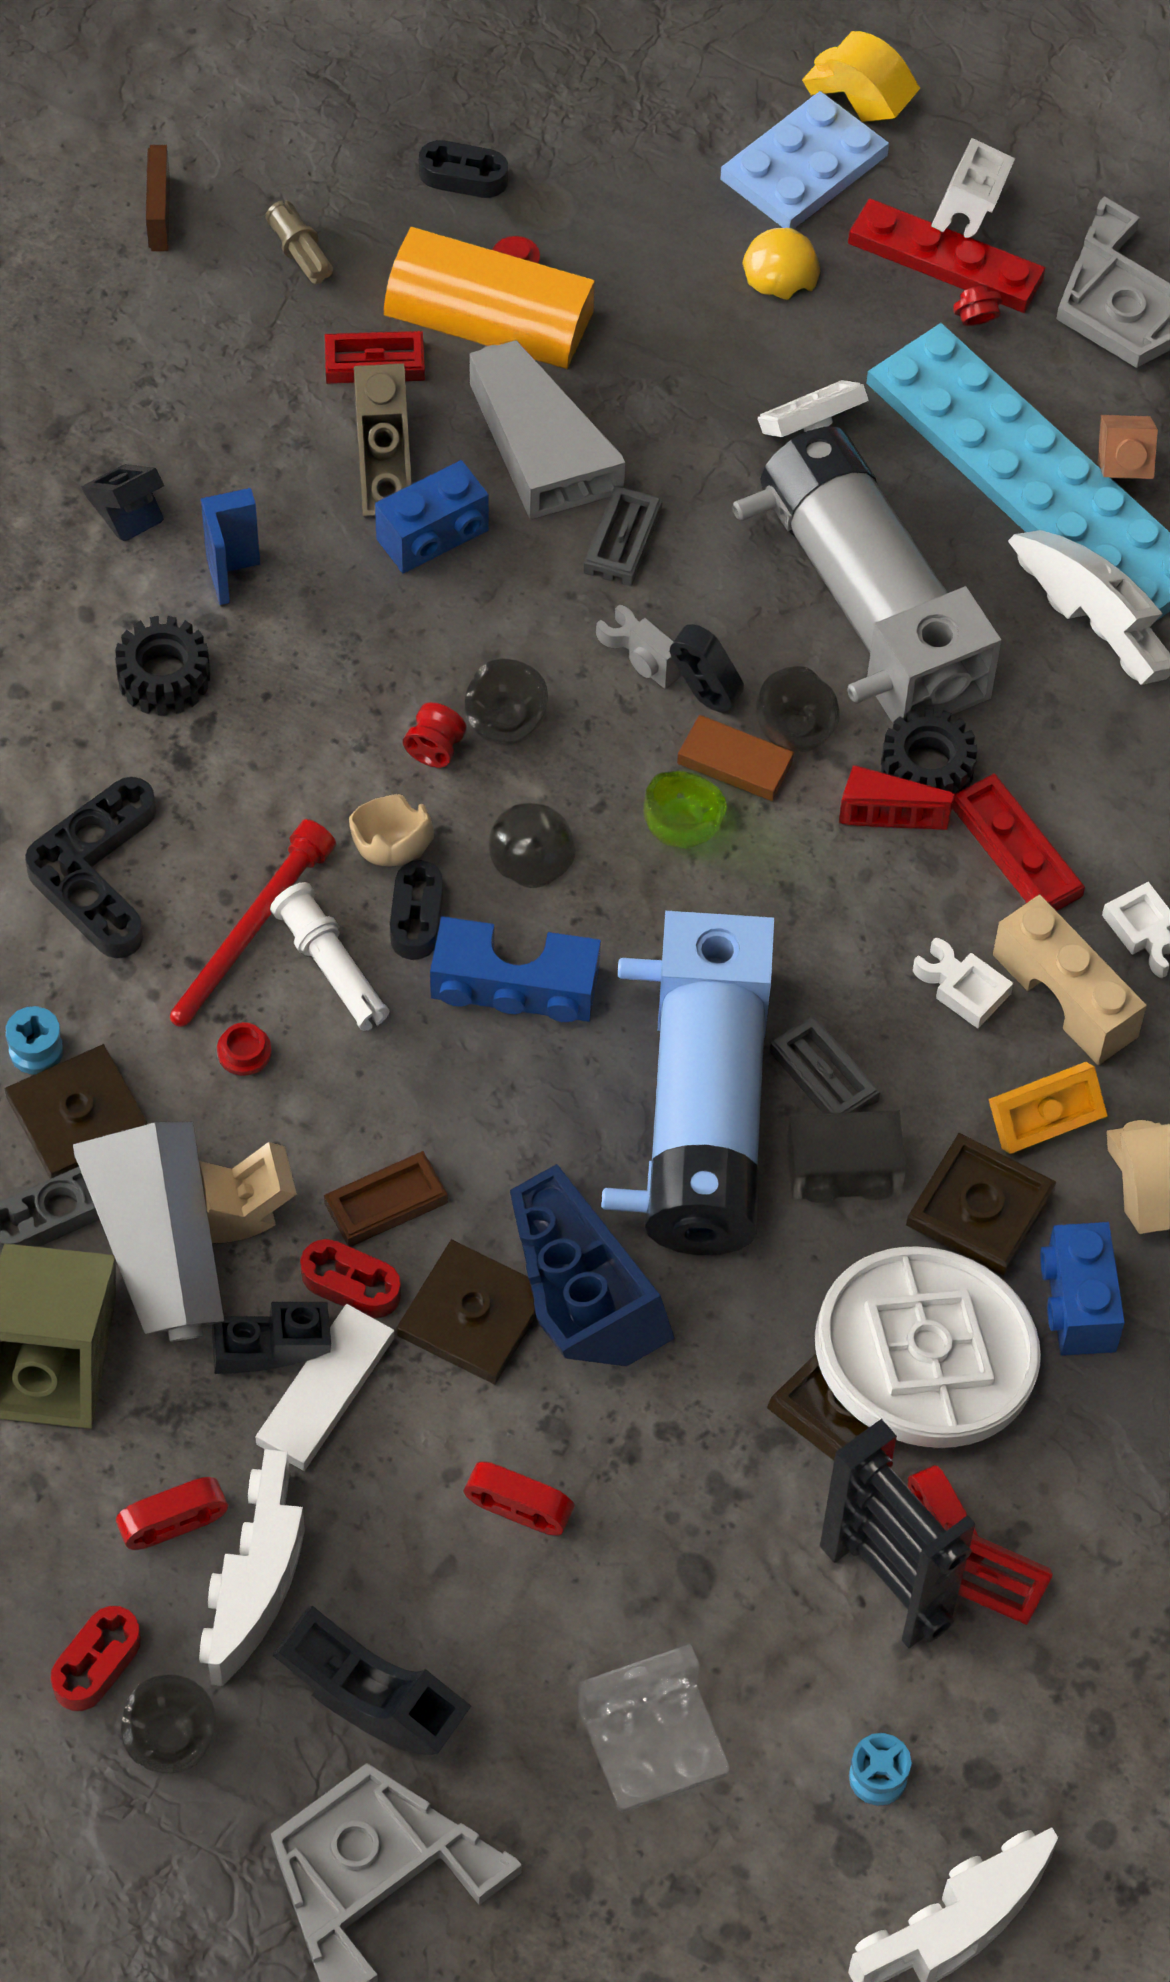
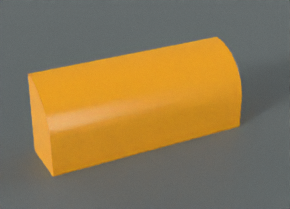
(489, 296)

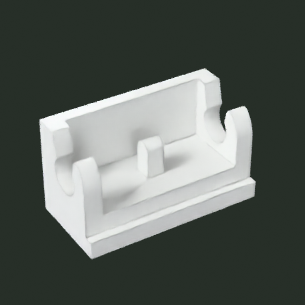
(974, 186)

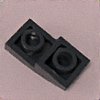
(260, 1343)

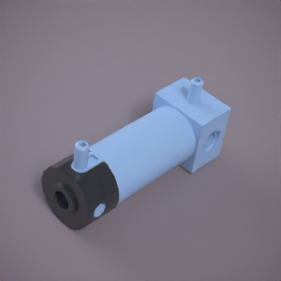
(708, 1082)

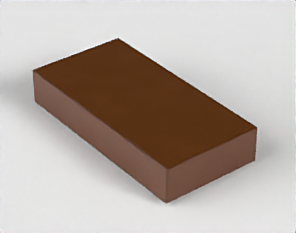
(157, 198)
(385, 1199)

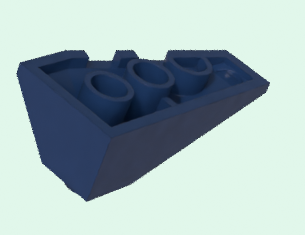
(582, 1279)

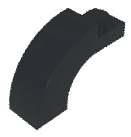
(374, 1695)

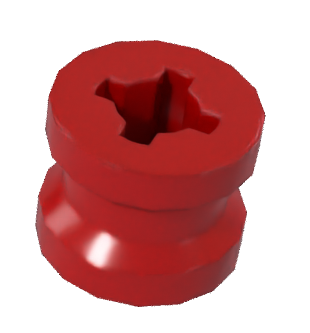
(434, 735)

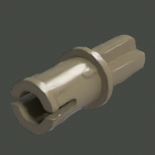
(299, 241)

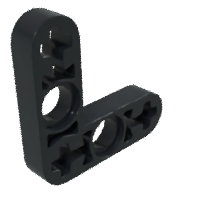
(78, 858)

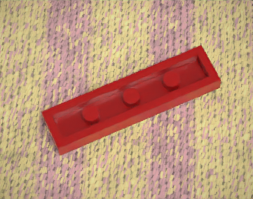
(945, 254)

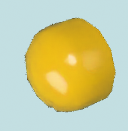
(781, 263)

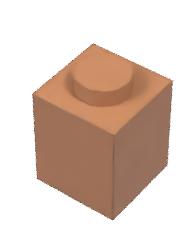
(1127, 446)

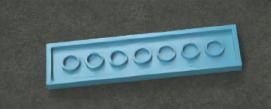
(1020, 457)

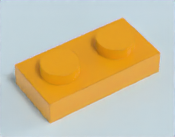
(1048, 1107)

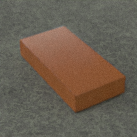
(735, 757)

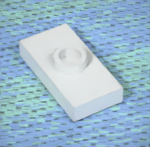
(812, 409)

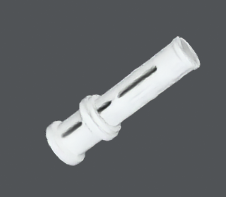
(318, 937)

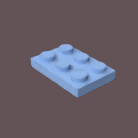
(804, 161)

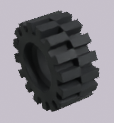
(168, 689)
(932, 734)

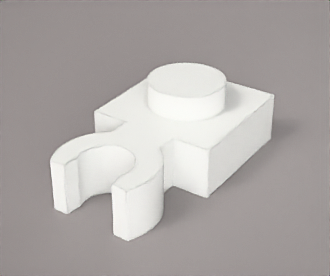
(1142, 922)
(965, 987)

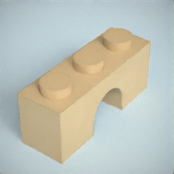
(1096, 1003)

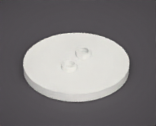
(927, 1346)

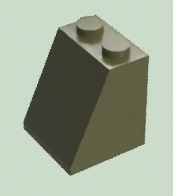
(53, 1333)

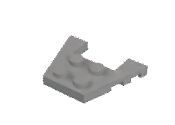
(1113, 296)
(360, 1849)

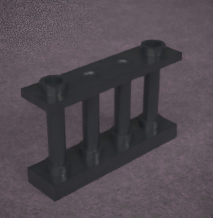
(895, 1533)

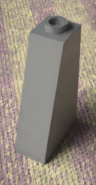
(541, 434)
(156, 1224)

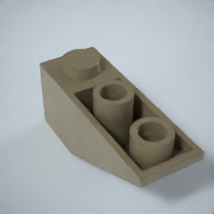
(381, 432)

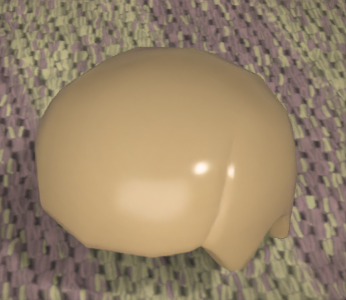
(391, 831)

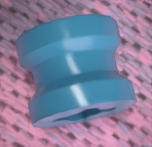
(39, 1052)
(886, 1757)

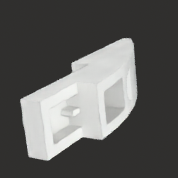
(1090, 585)
(258, 1579)
(979, 1906)

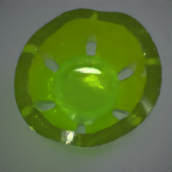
(681, 820)

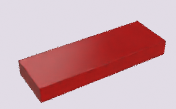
(1016, 843)

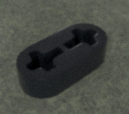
(463, 169)
(706, 668)
(405, 909)

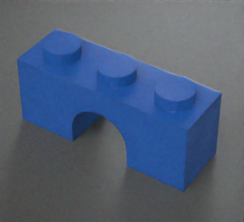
(553, 985)

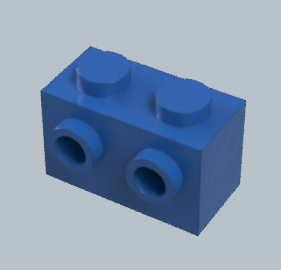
(432, 516)
(1083, 1288)

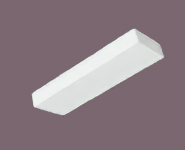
(325, 1387)

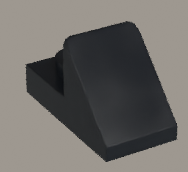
(127, 499)

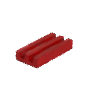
(341, 366)
(1013, 1561)

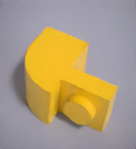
(868, 73)

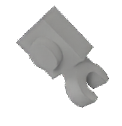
(646, 646)

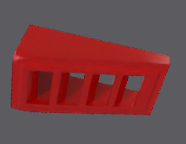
(893, 802)

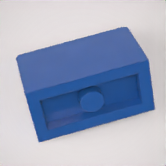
(229, 536)

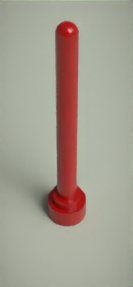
(309, 845)

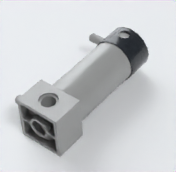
(921, 640)

